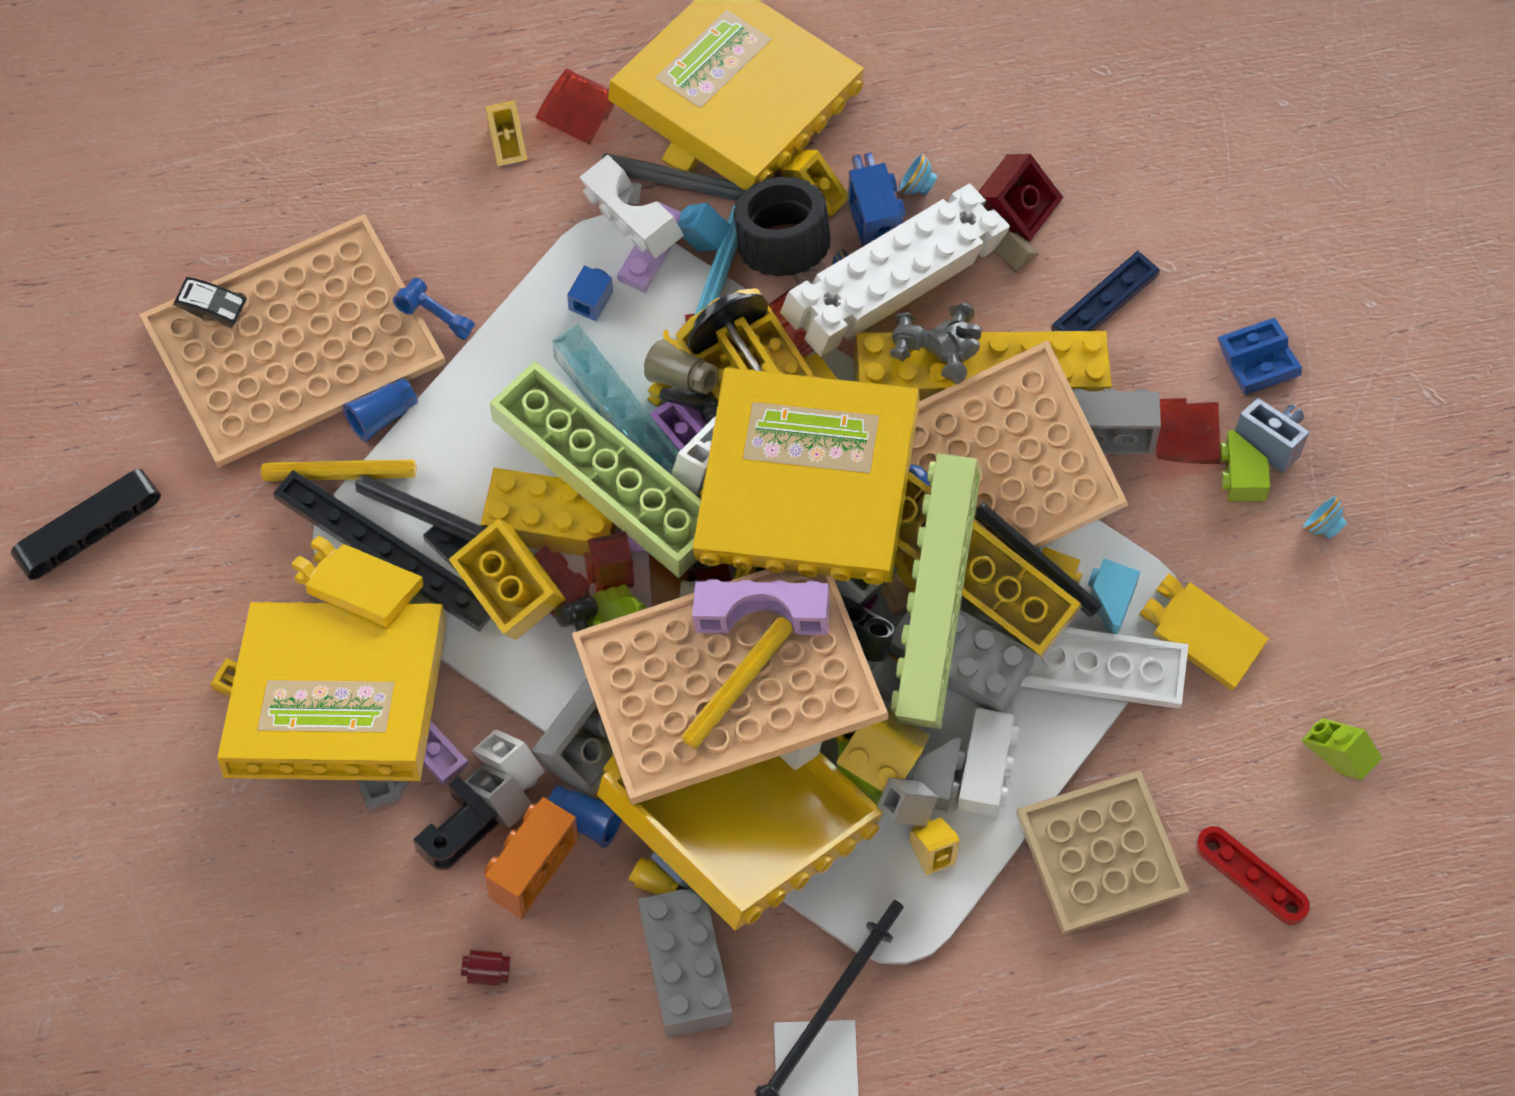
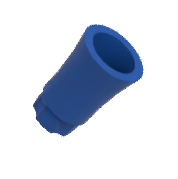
(379, 408)
(592, 815)

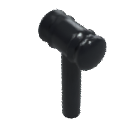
(704, 403)
(576, 612)

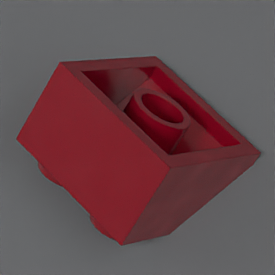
(1021, 194)

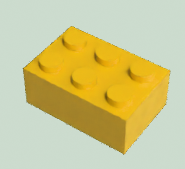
(507, 579)

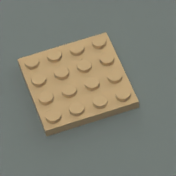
(1102, 852)

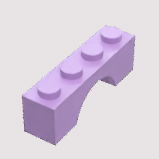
(722, 604)

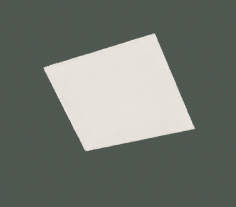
(828, 1063)

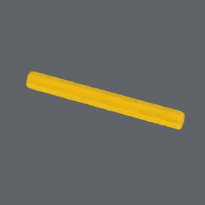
(341, 469)
(737, 682)

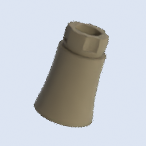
(679, 369)

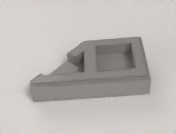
(381, 792)

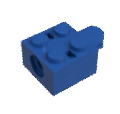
(873, 199)

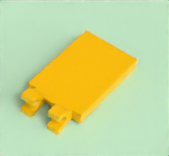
(357, 581)
(1216, 636)

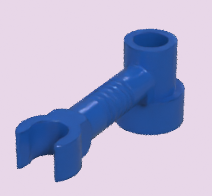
(414, 295)

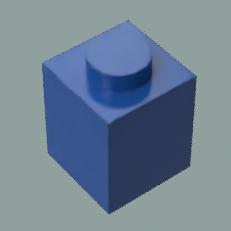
(590, 292)

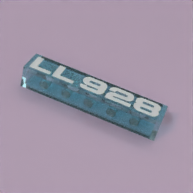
(611, 395)

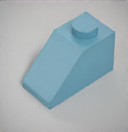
(1114, 590)

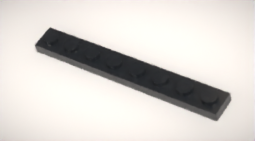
(366, 536)

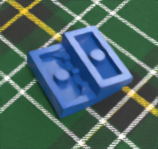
(1259, 356)

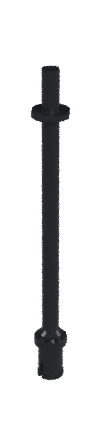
(878, 933)

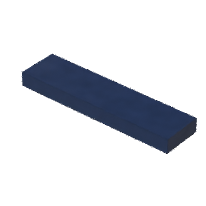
(1109, 295)

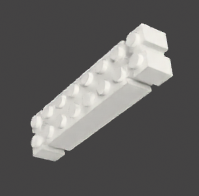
(894, 269)

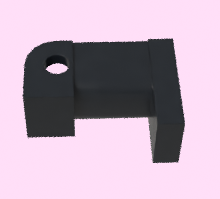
(459, 831)

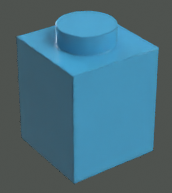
(703, 227)

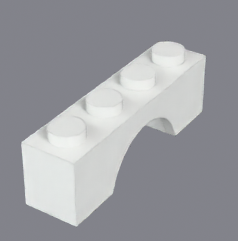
(649, 225)

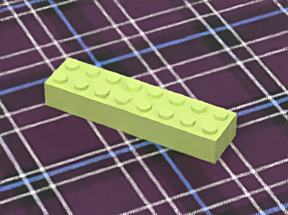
(600, 465)
(938, 591)

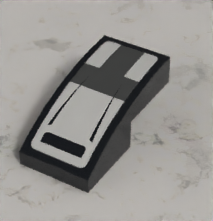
(210, 300)

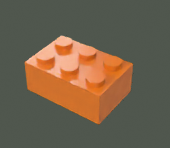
(531, 857)

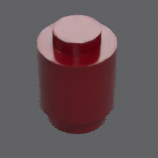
(485, 967)

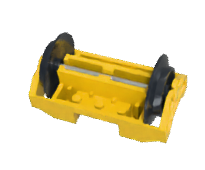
(741, 334)

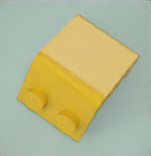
(883, 751)

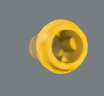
(652, 878)

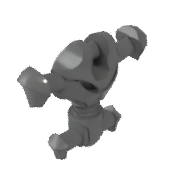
(950, 341)

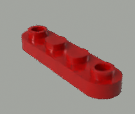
(1253, 875)

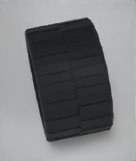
(787, 249)

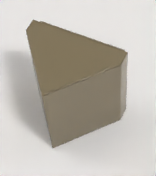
(1016, 251)

